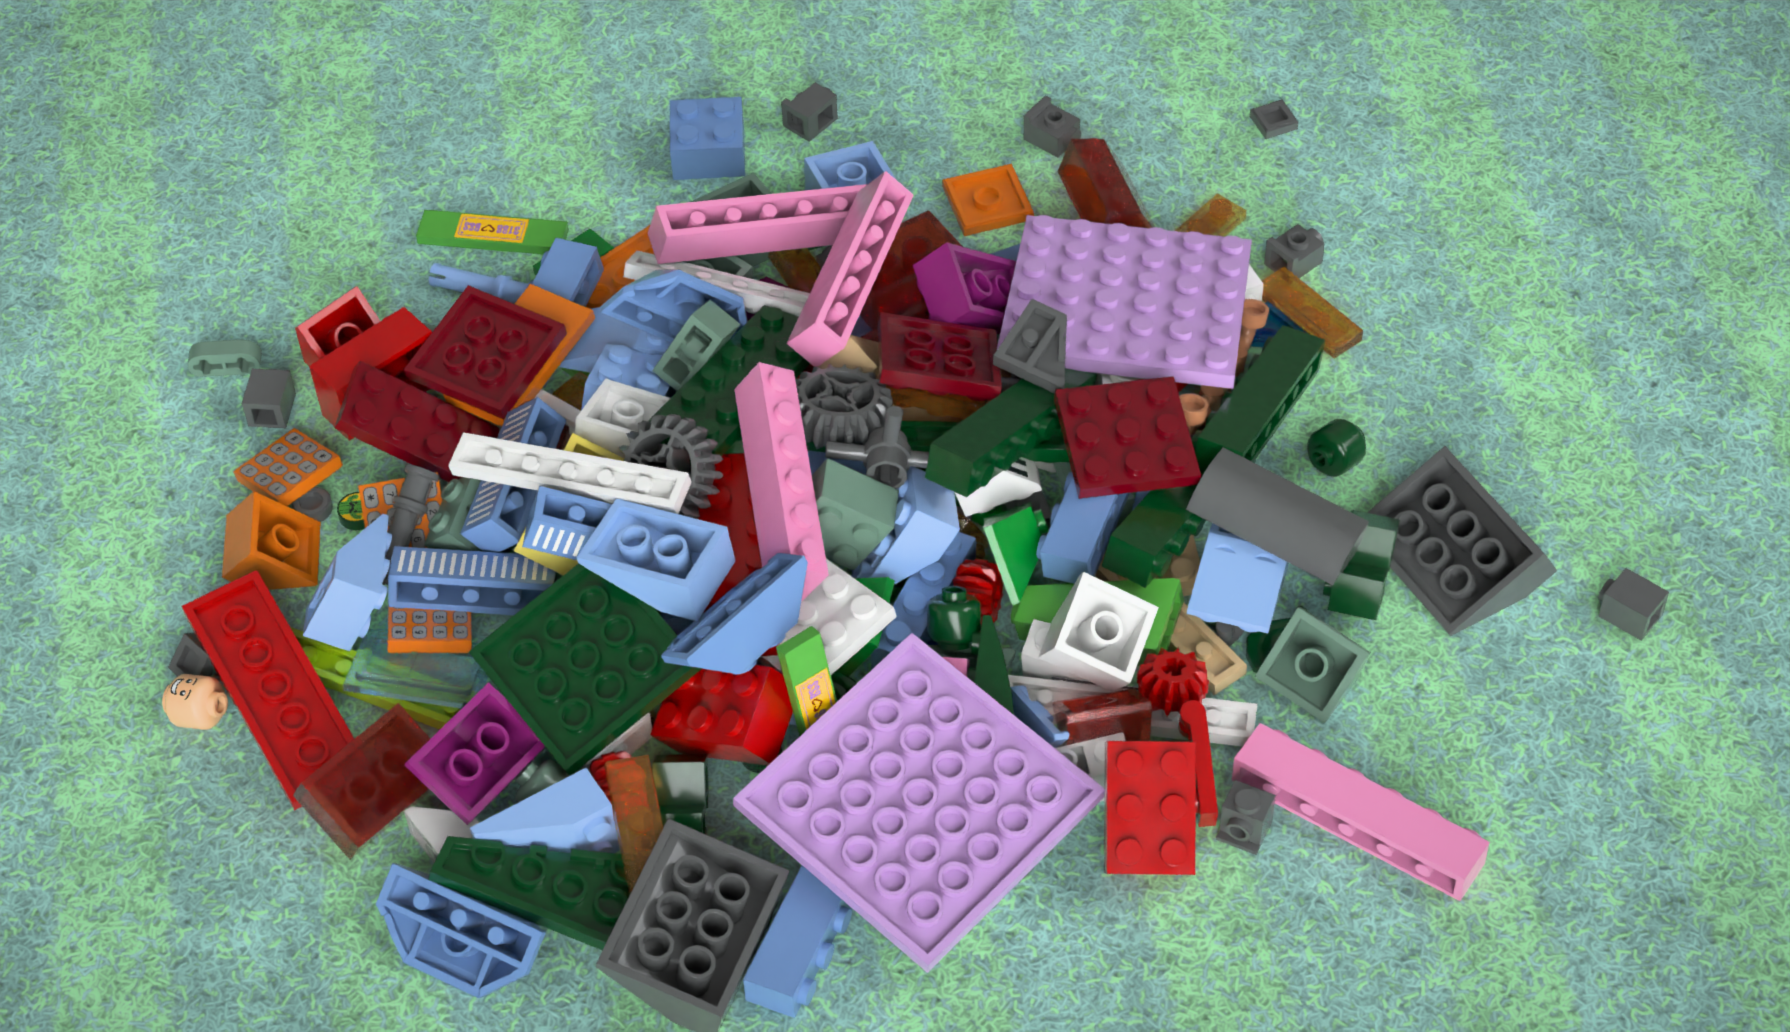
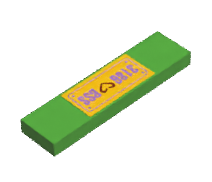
(489, 232)
(806, 677)

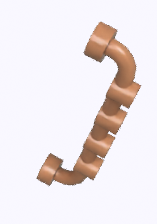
(1198, 407)

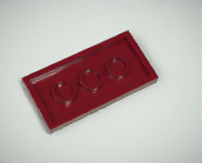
(405, 420)

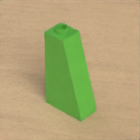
(1044, 601)

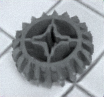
(841, 405)
(685, 444)

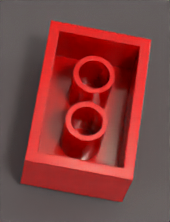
(384, 346)
(727, 715)
(1150, 807)

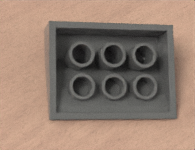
(1459, 545)
(692, 926)

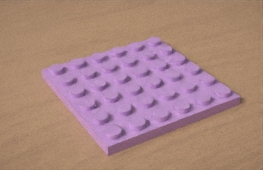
(1136, 297)
(919, 800)

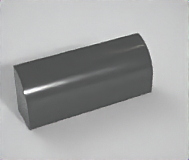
(1277, 516)

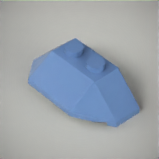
(666, 300)
(744, 620)
(455, 934)

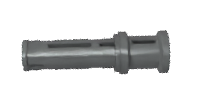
(409, 507)

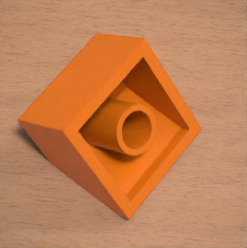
(272, 541)

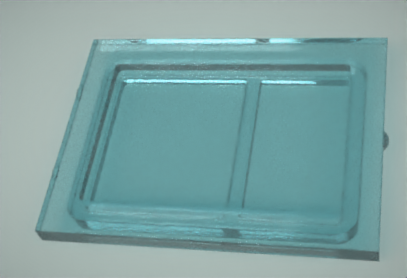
(413, 676)

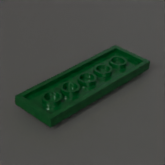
(710, 392)

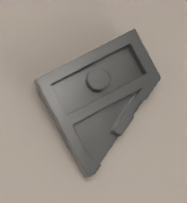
(1036, 347)

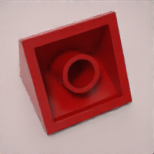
(335, 325)

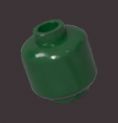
(1336, 447)
(953, 618)

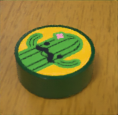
(350, 512)

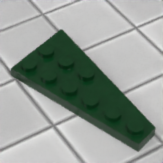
(561, 891)

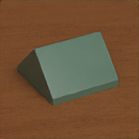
(1313, 664)

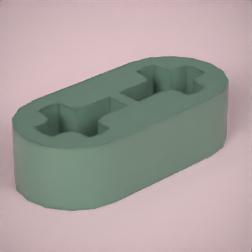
(224, 358)

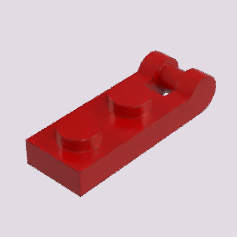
(1195, 728)

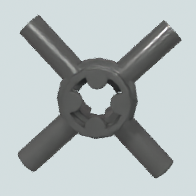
(885, 452)

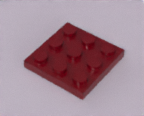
(485, 351)
(938, 357)
(1126, 437)

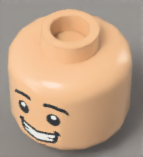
(195, 701)

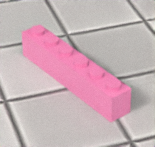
(749, 224)
(850, 270)
(780, 470)
(1362, 811)

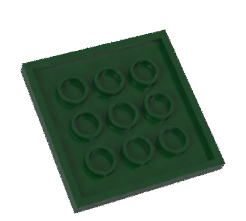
(582, 664)

